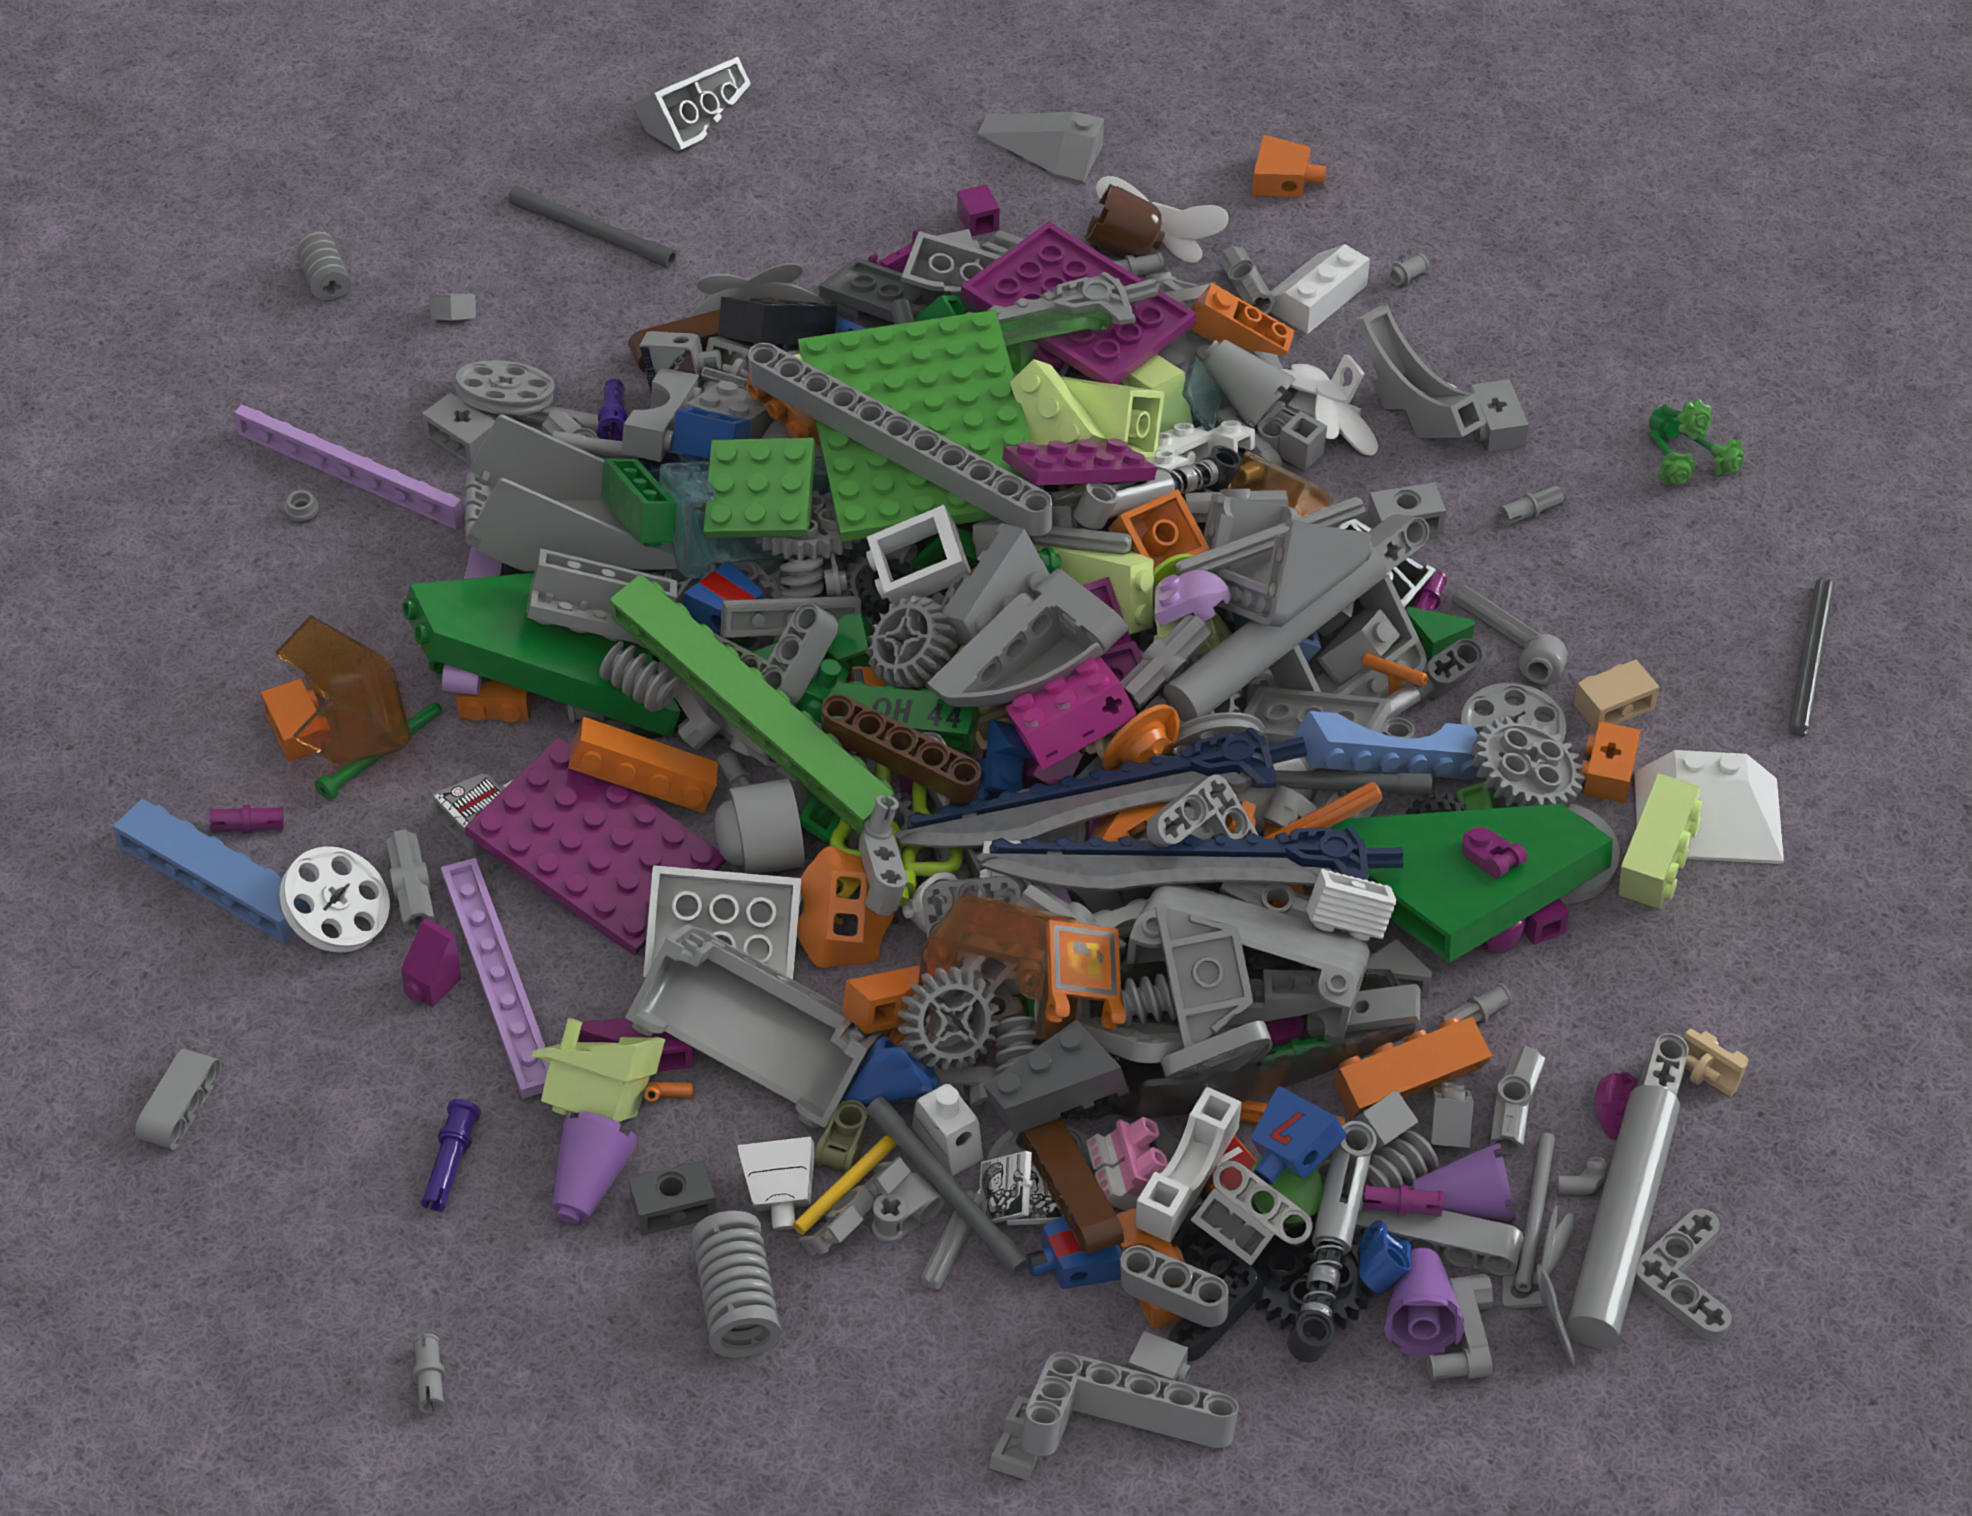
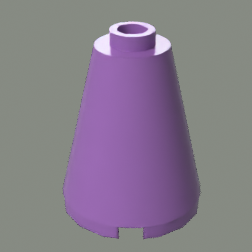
(588, 1163)
(1473, 1185)
(1423, 1308)

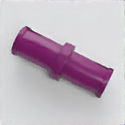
(246, 819)
(1402, 1200)

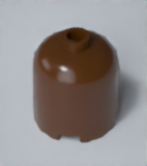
(1125, 224)

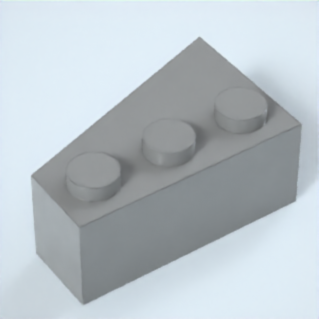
(1003, 573)

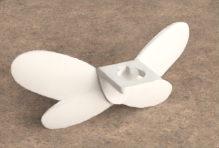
(1179, 225)
(1332, 402)

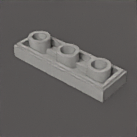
(1379, 1009)

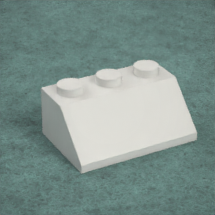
(1320, 287)

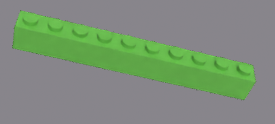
(749, 701)

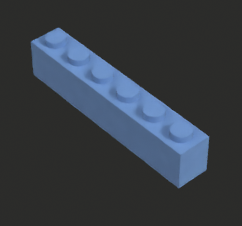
(206, 867)

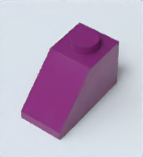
(431, 964)

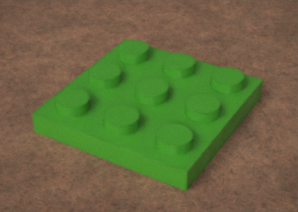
(760, 488)

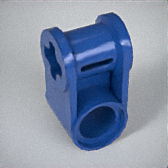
(1382, 1257)

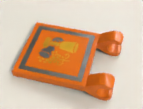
(1083, 965)

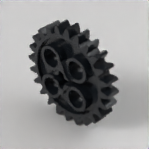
(1285, 1289)

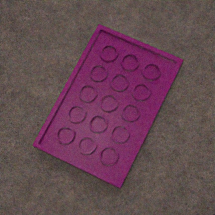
(1055, 258)
(587, 843)

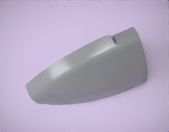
(1030, 645)

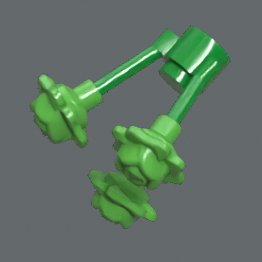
(1692, 423)

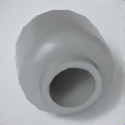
(1543, 659)

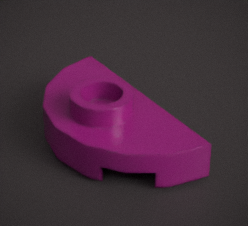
(1612, 1099)

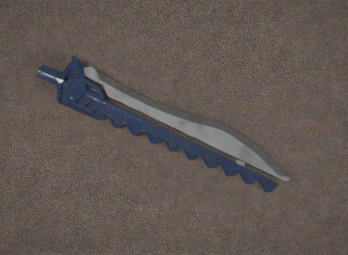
(1238, 757)
(1138, 864)

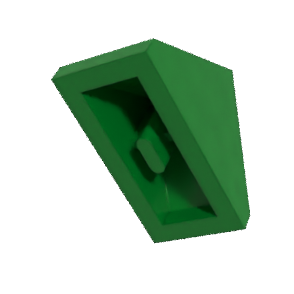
(1439, 630)
(817, 818)

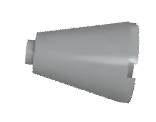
(1246, 380)

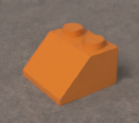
(1162, 529)

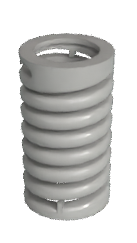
(735, 1284)

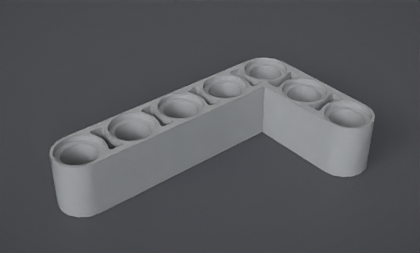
(796, 652)
(1124, 1397)

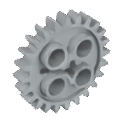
(822, 537)
(1526, 764)

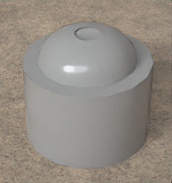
(760, 828)

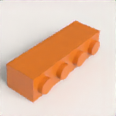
(643, 765)
(1411, 1066)

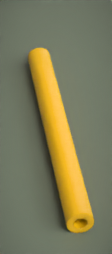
(844, 1184)

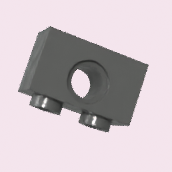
(658, 1210)

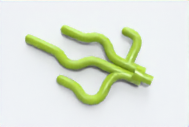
(908, 858)

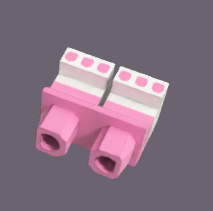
(1126, 1161)

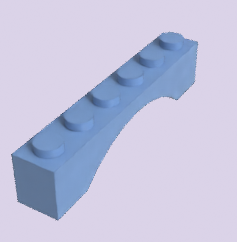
(1344, 745)

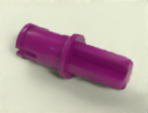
(1429, 594)

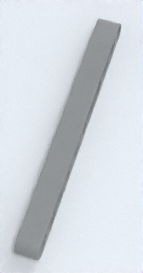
(900, 439)

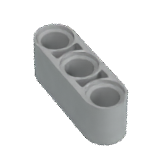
(177, 1097)
(1244, 1197)
(1164, 1271)

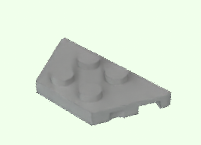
(1203, 972)

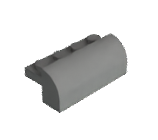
(579, 592)

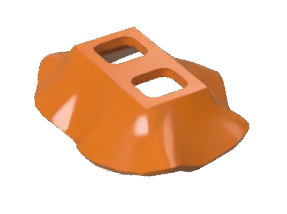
(822, 904)

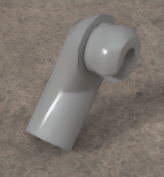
(1587, 1182)

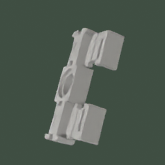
(854, 1205)

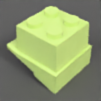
(598, 1075)

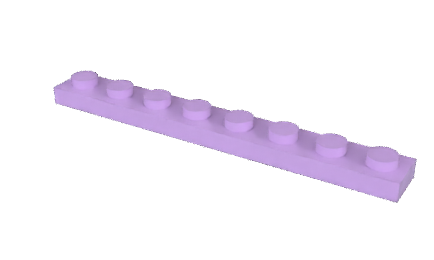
(349, 466)
(497, 974)

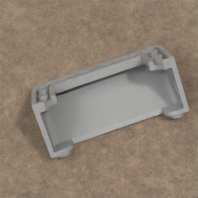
(1292, 574)
(1335, 952)
(752, 1021)

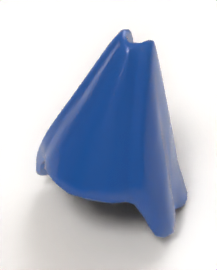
(891, 1074)

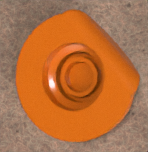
(1143, 737)

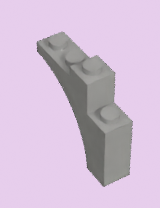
(1408, 384)

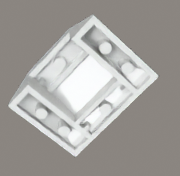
(1738, 808)

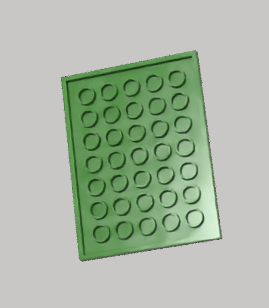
(936, 372)

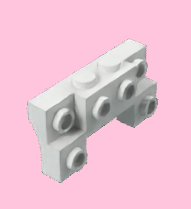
(1190, 445)

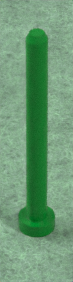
(328, 786)

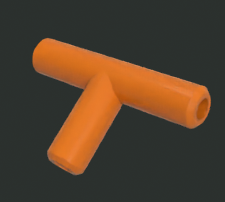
(1395, 672)
(667, 1089)

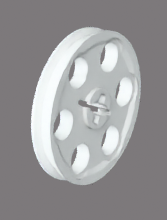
(341, 913)

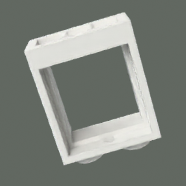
(908, 532)

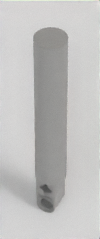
(1259, 646)
(1628, 1198)

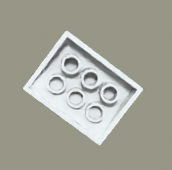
(739, 908)

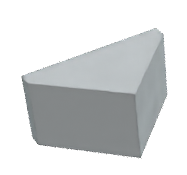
(1404, 965)

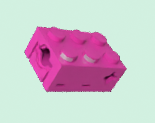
(1070, 712)

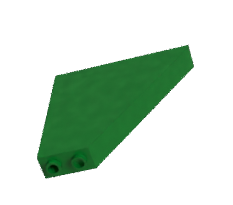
(487, 632)
(1454, 902)

